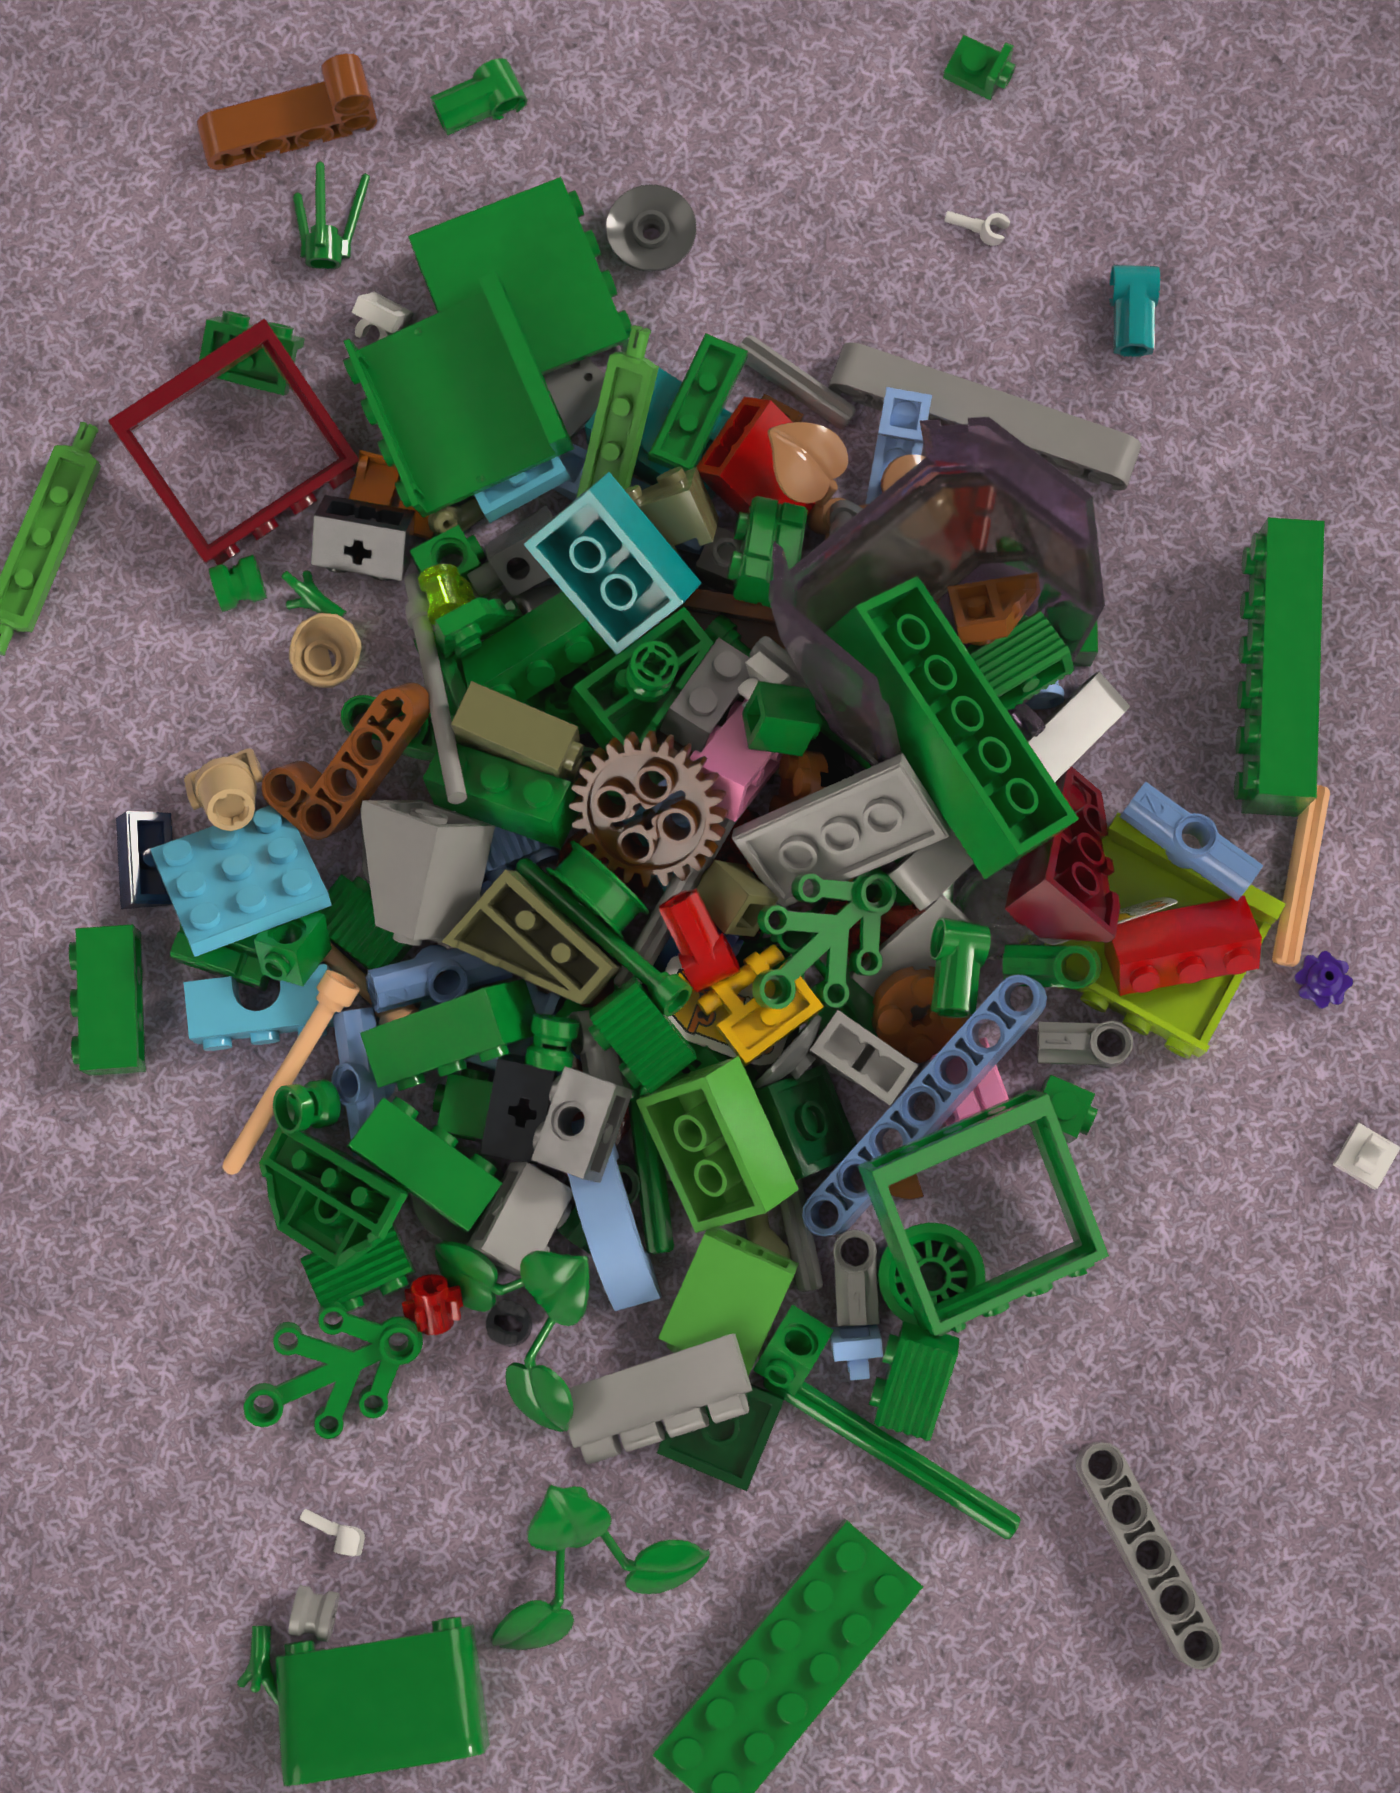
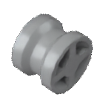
(314, 1613)

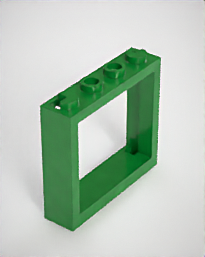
(1028, 1279)

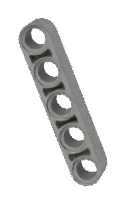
(1166, 1570)

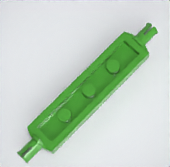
(620, 413)
(46, 533)

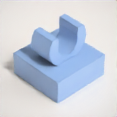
(855, 1346)

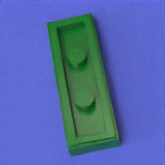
(698, 404)

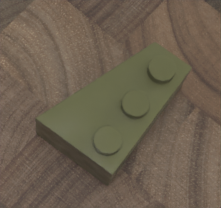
(678, 507)
(533, 939)

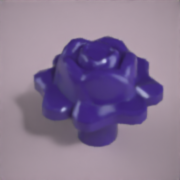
(1323, 979)

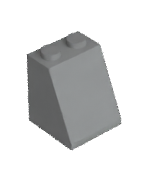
(422, 866)

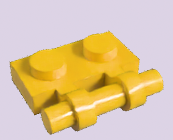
(751, 1027)

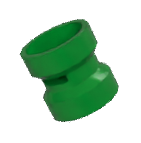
(237, 583)
(651, 682)
(552, 1042)
(306, 1106)

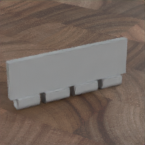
(659, 1390)

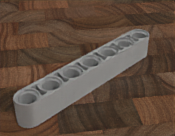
(1060, 438)
(1067, 736)

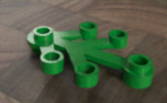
(829, 936)
(339, 1366)

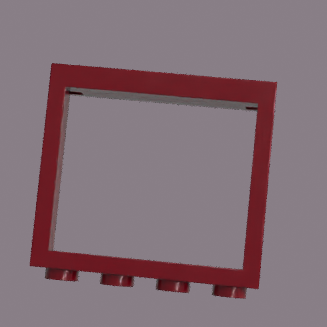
(196, 377)

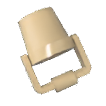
(226, 789)

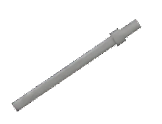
(418, 620)

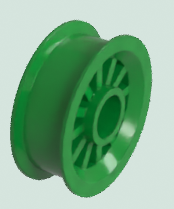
(597, 889)
(928, 1233)

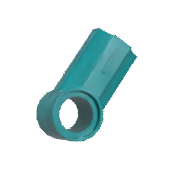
(1134, 308)

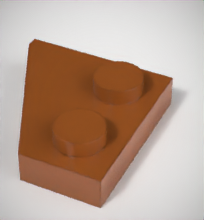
(991, 607)

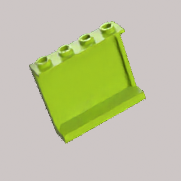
(1181, 1012)

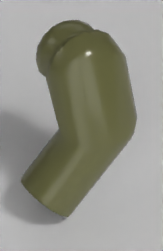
(451, 516)
(760, 1233)

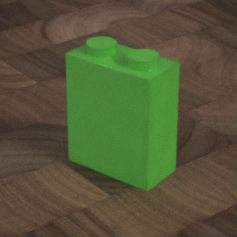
(726, 1292)

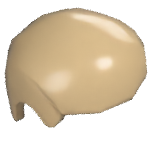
(310, 650)

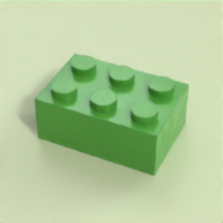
(717, 1145)

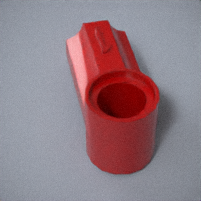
(703, 951)

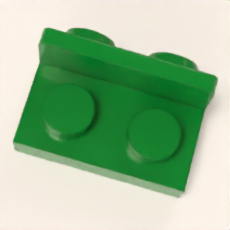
(258, 369)

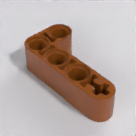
(290, 117)
(356, 755)

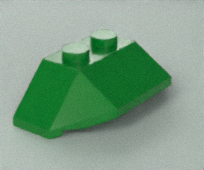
(328, 1197)

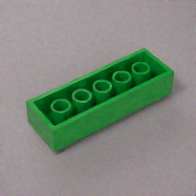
(1281, 668)
(954, 728)
(788, 1666)

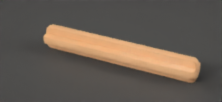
(1300, 880)

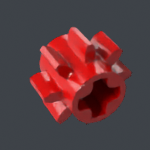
(432, 1304)

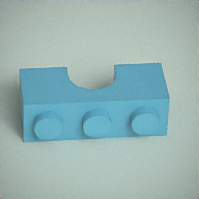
(218, 1016)

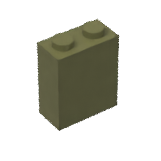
(518, 733)

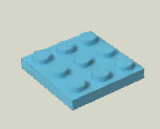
(239, 880)

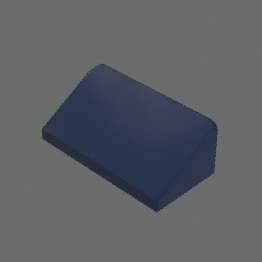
(138, 874)

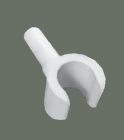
(981, 226)
(348, 1538)

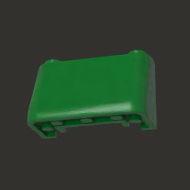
(380, 1704)

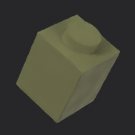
(734, 897)

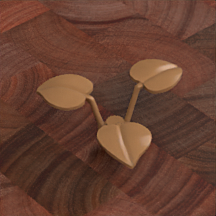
(809, 460)

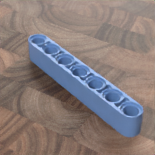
(935, 1082)

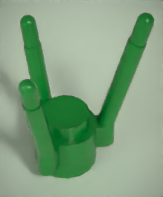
(324, 246)

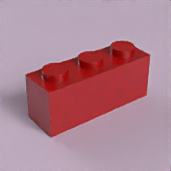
(1184, 946)

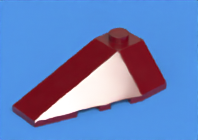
(1064, 883)

